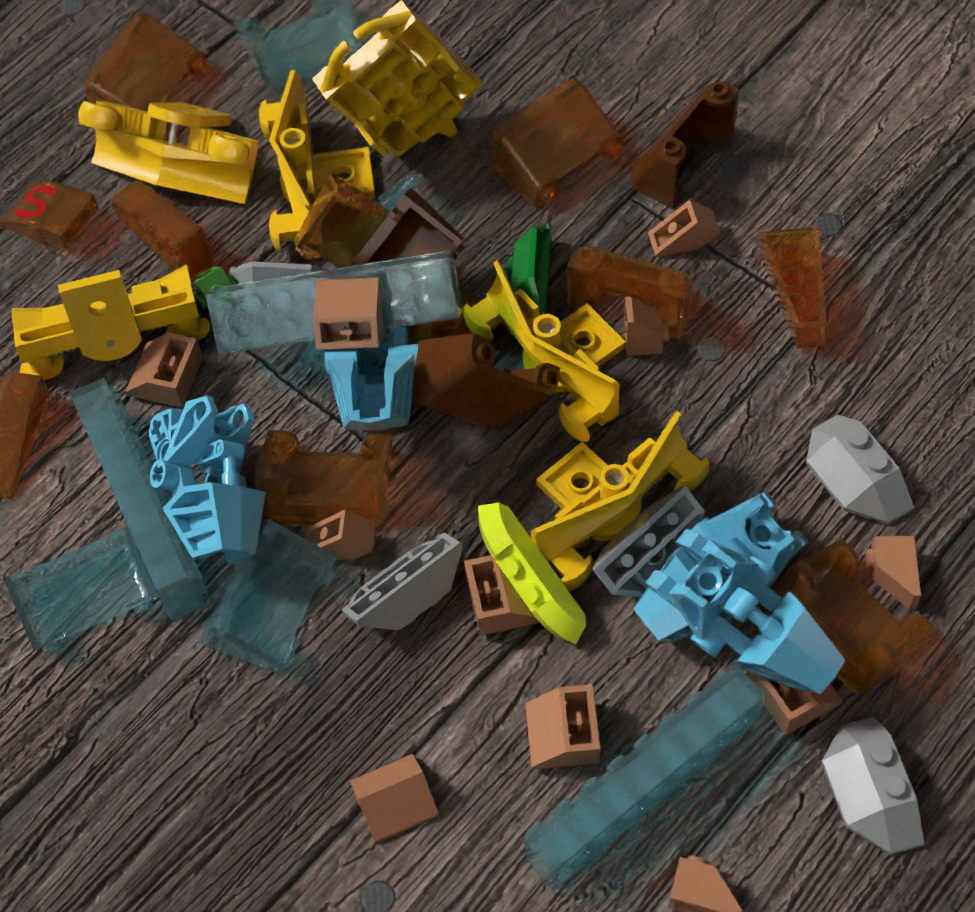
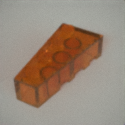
(163, 228)
(797, 278)

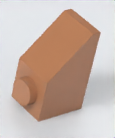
(684, 230)
(643, 329)
(343, 535)
(895, 568)
(700, 888)

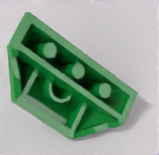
(532, 265)

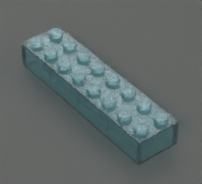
(282, 308)
(141, 504)
(643, 777)

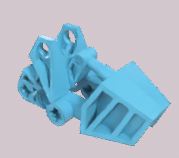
(374, 396)
(220, 511)
(744, 529)
(790, 642)

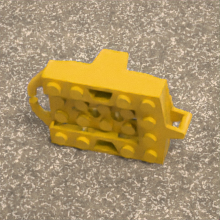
(395, 92)

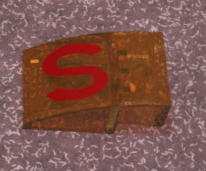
(51, 213)

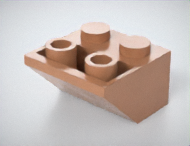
(348, 313)
(166, 370)
(494, 598)
(794, 707)
(563, 728)

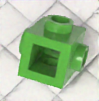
(207, 281)

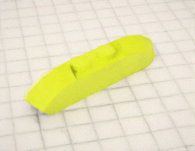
(530, 572)

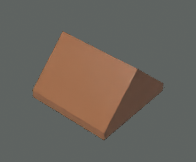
(394, 798)

